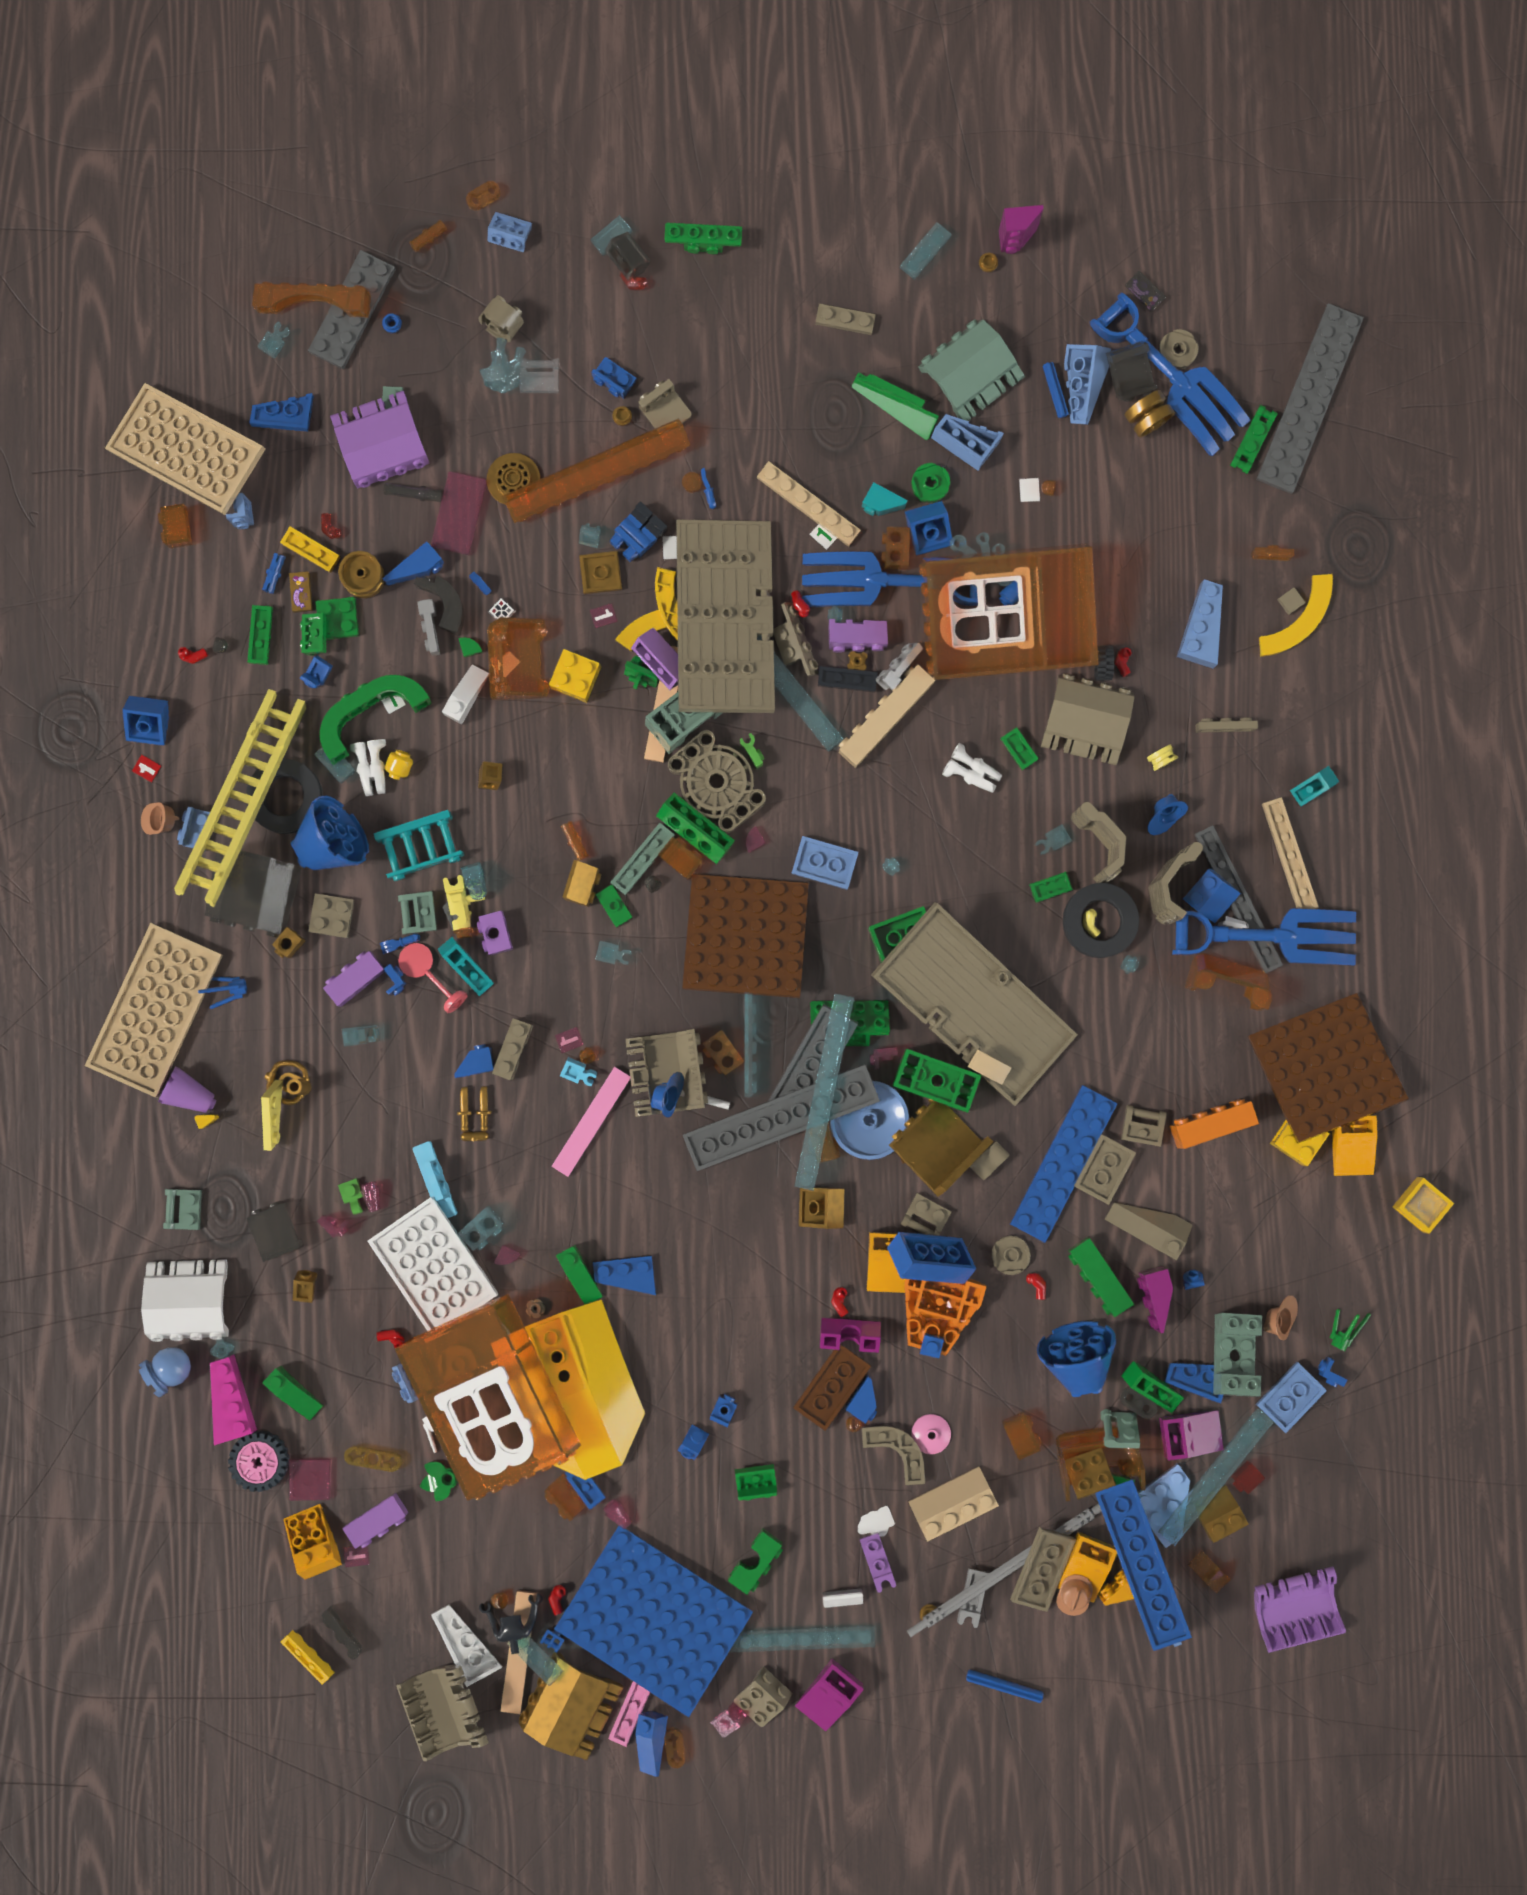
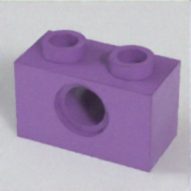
(503, 941)

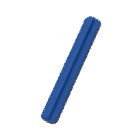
(1004, 1686)

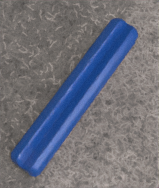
(1055, 390)

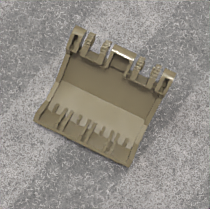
(1089, 716)
(1088, 818)
(1161, 903)
(662, 1058)
(441, 1711)

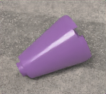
(186, 1093)

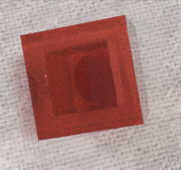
(1247, 1478)

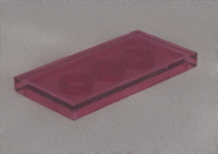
(458, 513)

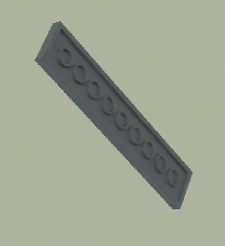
(1309, 398)
(775, 1119)

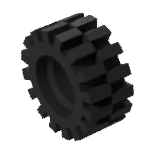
(1105, 666)

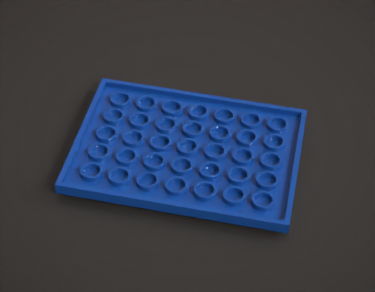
(653, 1620)

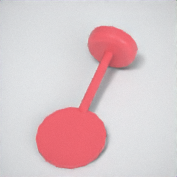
(417, 961)

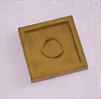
(600, 572)

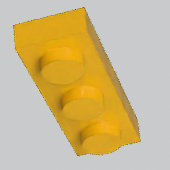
(310, 549)
(307, 1657)

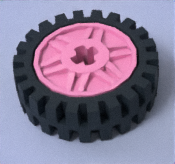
(244, 1463)

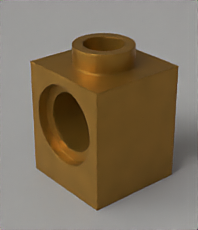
(490, 775)
(296, 939)

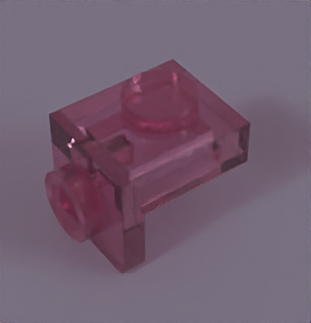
(729, 1720)

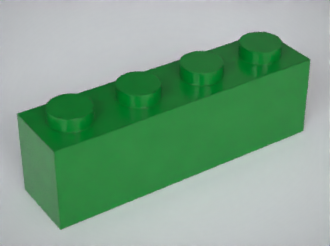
(1100, 1277)

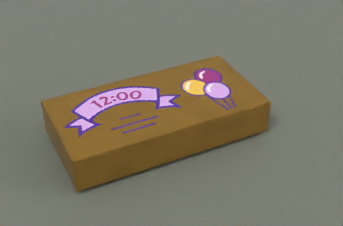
(300, 592)

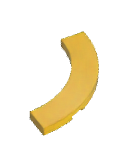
(666, 598)
(1306, 623)
(639, 627)

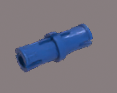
(273, 573)

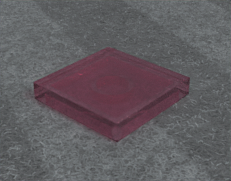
(309, 1479)

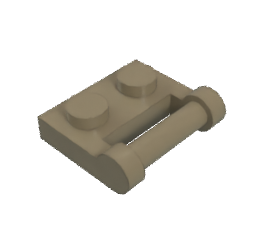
(1142, 1132)
(928, 1211)

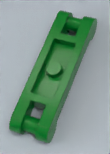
(1253, 439)

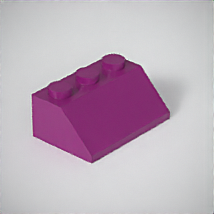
(1018, 227)

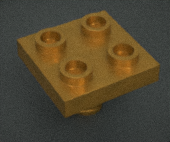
(1089, 1473)

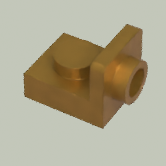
(304, 1286)

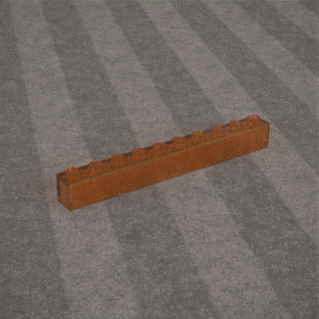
(596, 470)

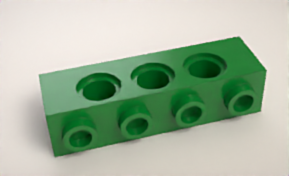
(695, 828)

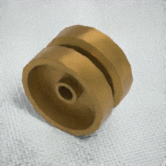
(1149, 413)
(366, 565)

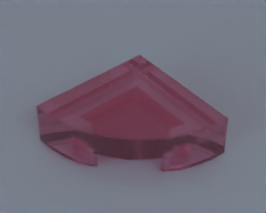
(754, 840)
(506, 1256)

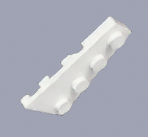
(464, 1646)

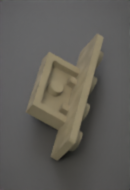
(793, 642)

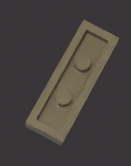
(845, 319)
(1226, 725)

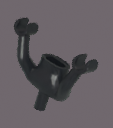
(511, 1627)

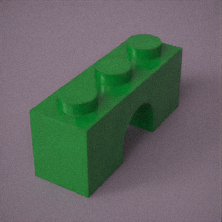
(745, 1576)

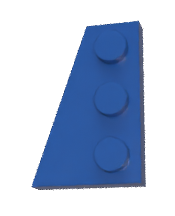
(286, 415)
(627, 1273)
(1194, 1379)

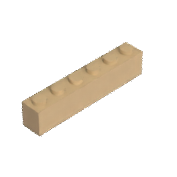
(886, 716)

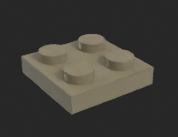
(331, 915)

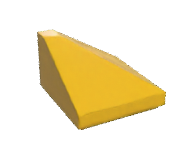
(205, 1120)

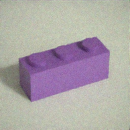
(658, 657)
(354, 978)
(376, 1521)

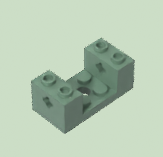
(672, 726)
(1238, 1334)

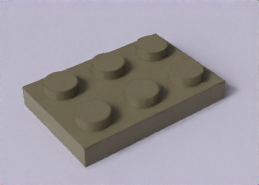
(1104, 1169)

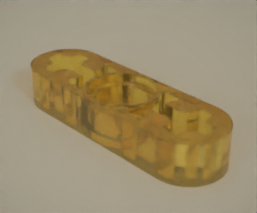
(386, 1466)

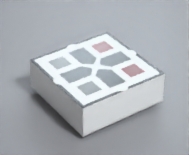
(501, 609)

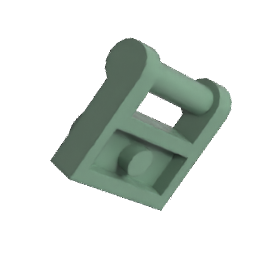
(424, 912)
(188, 1212)
(1126, 1429)

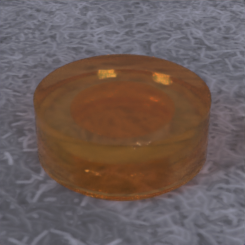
(691, 482)

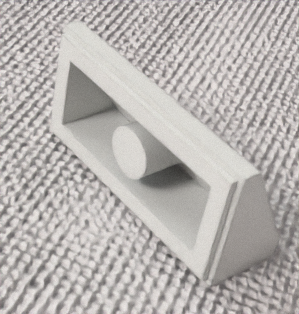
(842, 1598)

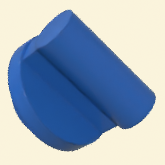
(1192, 1279)

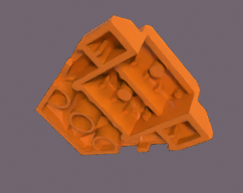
(940, 1309)

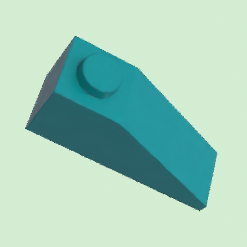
(465, 966)

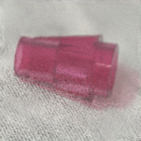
(371, 1195)
(616, 1512)

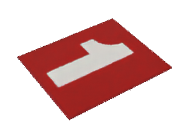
(146, 768)

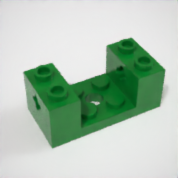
(916, 1077)

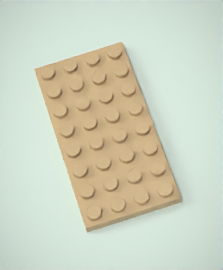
(185, 448)
(153, 1010)

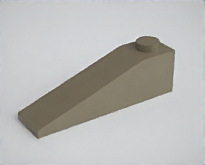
(1158, 1229)

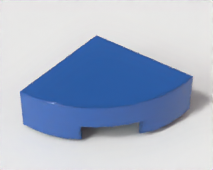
(480, 583)

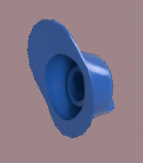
(1166, 813)
(667, 1094)

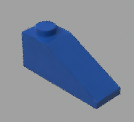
(420, 563)
(650, 1741)

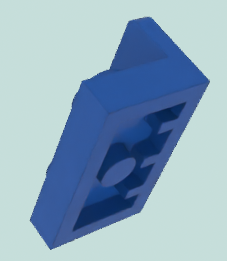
(614, 378)

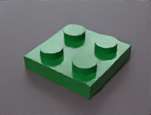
(341, 617)

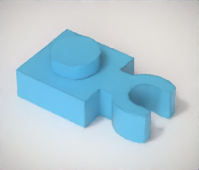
(575, 1070)

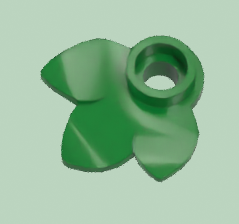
(436, 1481)

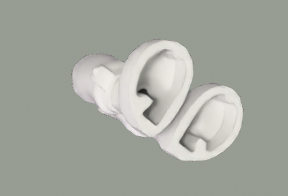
(978, 771)
(371, 772)

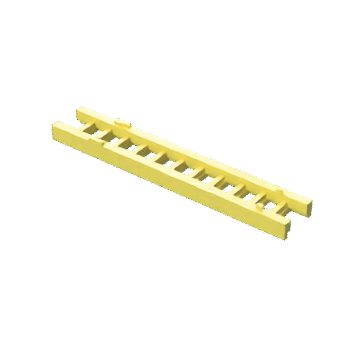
(254, 802)

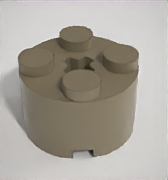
(501, 319)

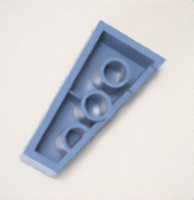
(1202, 631)

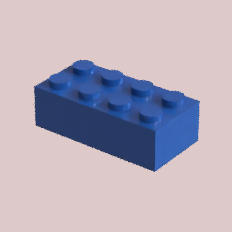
(931, 1258)

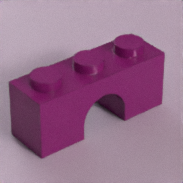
(864, 1333)

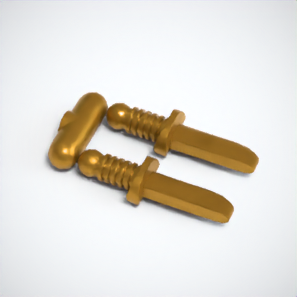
(474, 1136)

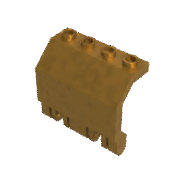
(569, 1709)

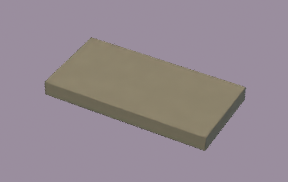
(1043, 1569)

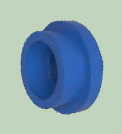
(389, 318)

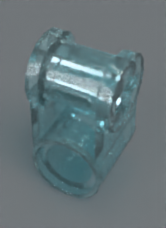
(474, 880)

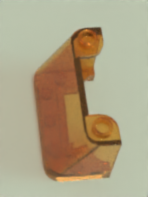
(516, 659)
(1207, 968)

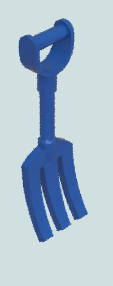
(1182, 383)
(870, 579)
(1287, 935)

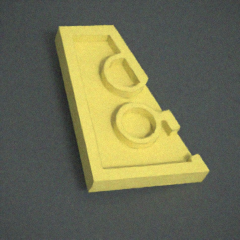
(271, 1115)

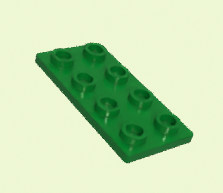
(870, 1015)

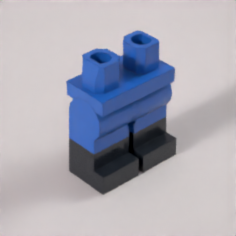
(638, 532)

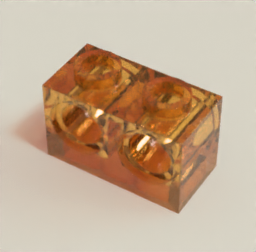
(900, 548)
(726, 1050)

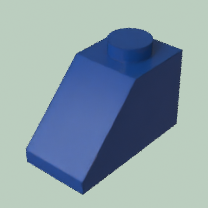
(476, 1062)
(863, 1402)

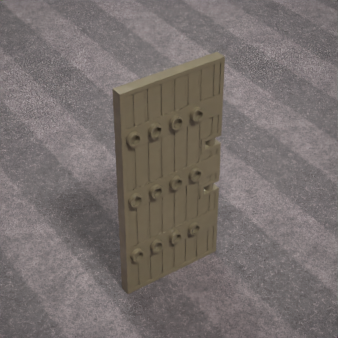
(721, 616)
(977, 1001)

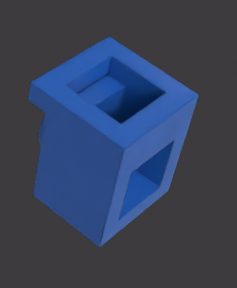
(718, 1416)

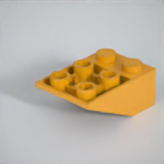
(1355, 1147)
(881, 1272)
(311, 1542)
(1090, 1559)
(1116, 1591)

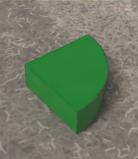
(469, 647)

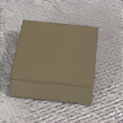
(1291, 601)

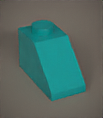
(882, 501)
(1314, 786)

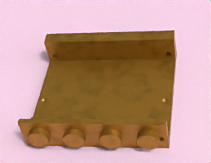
(938, 1146)

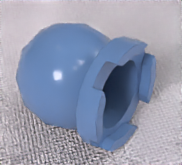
(167, 1368)

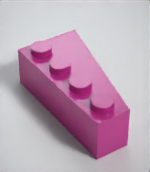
(229, 1402)

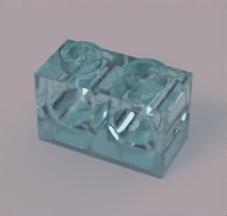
(478, 1225)

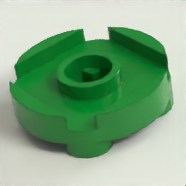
(927, 493)

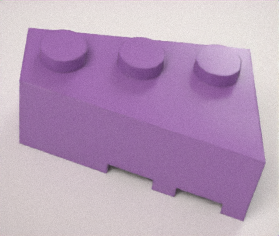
(857, 635)

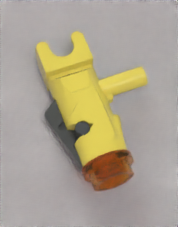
(457, 908)

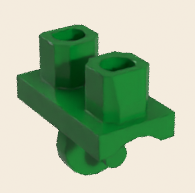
(639, 674)

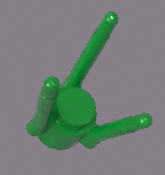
(1344, 1340)

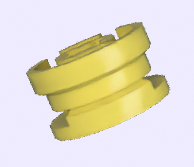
(1162, 757)

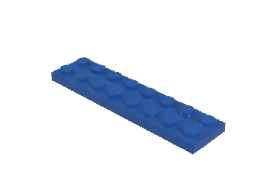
(1063, 1163)
(1143, 1565)

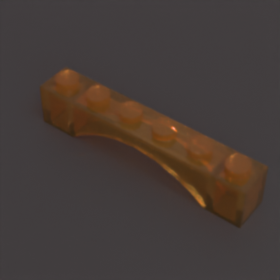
(273, 298)

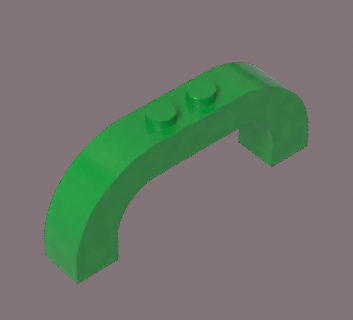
(359, 701)

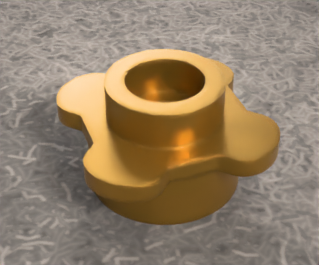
(856, 656)

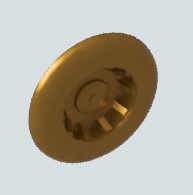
(512, 476)

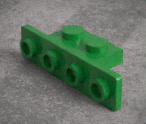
(703, 237)

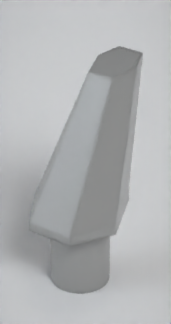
(1233, 923)

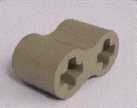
(989, 1160)

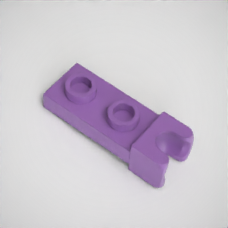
(877, 1560)

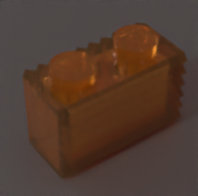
(175, 526)
(681, 858)
(1021, 1435)

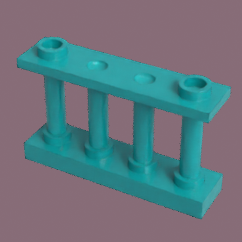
(405, 831)

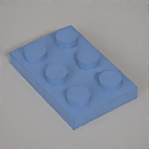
(824, 863)
(1291, 1397)

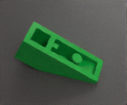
(579, 1275)
(1151, 1387)
(292, 1393)

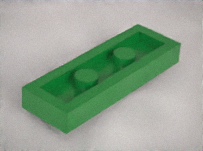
(260, 635)

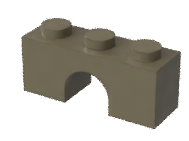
(512, 1048)

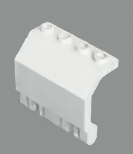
(184, 1301)

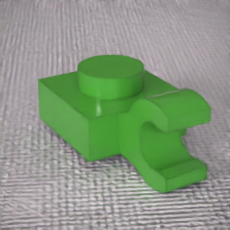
(755, 755)
(351, 1193)

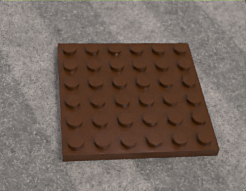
(745, 936)
(1327, 1068)

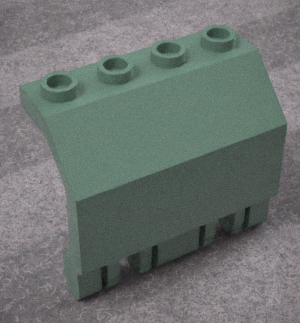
(972, 368)

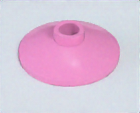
(935, 1424)

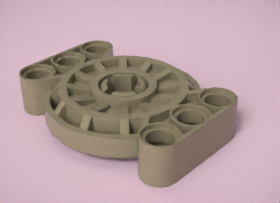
(716, 763)

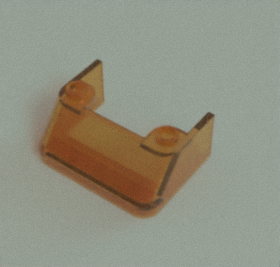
(1081, 1442)

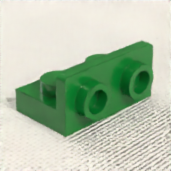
(313, 633)

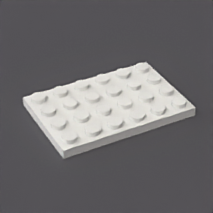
(432, 1265)

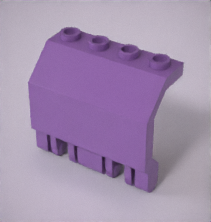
(380, 441)
(1298, 1610)

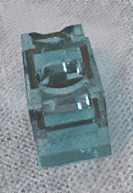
(360, 1035)

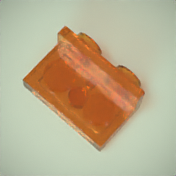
(564, 1497)

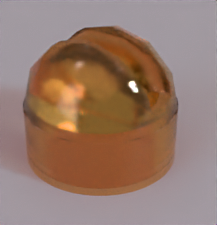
(1048, 487)
(587, 1055)
(849, 1423)
(499, 1600)

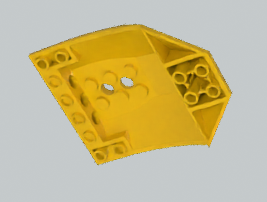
(600, 1390)

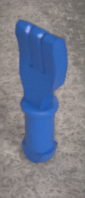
(708, 491)
(392, 945)

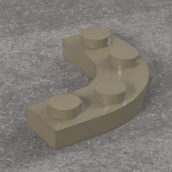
(901, 1442)

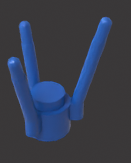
(236, 987)

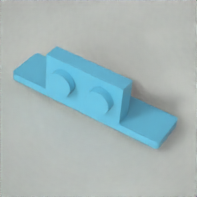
(434, 1177)

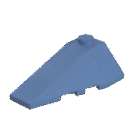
(1086, 373)

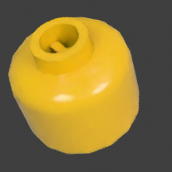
(398, 764)

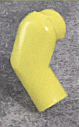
(1088, 923)

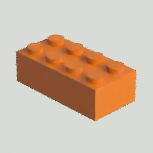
(1214, 1124)

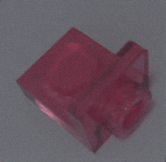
(885, 1053)
(330, 1223)

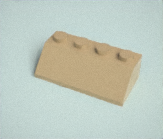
(953, 1503)

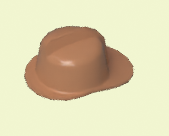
(157, 818)
(1280, 1319)
(1074, 1595)

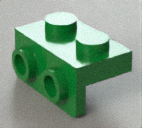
(756, 1482)

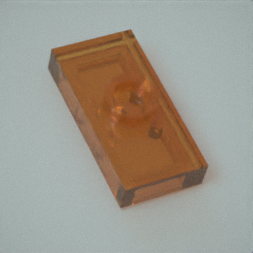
(1272, 552)

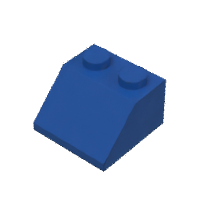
(929, 527)
(146, 720)
(1211, 895)

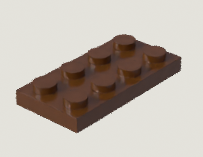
(831, 1387)

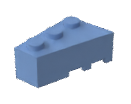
(966, 440)

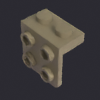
(663, 405)
(763, 1697)

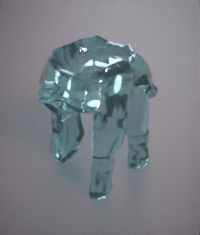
(501, 374)

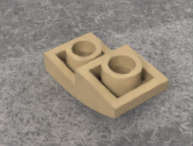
(989, 1067)

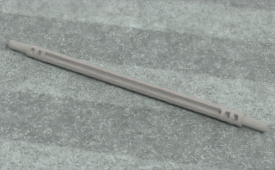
(996, 1575)

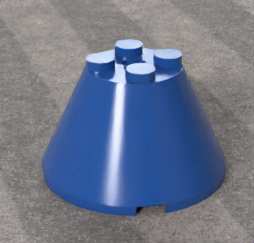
(329, 837)
(1079, 1355)

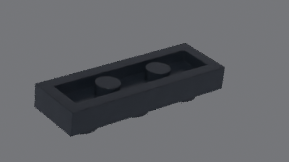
(847, 679)

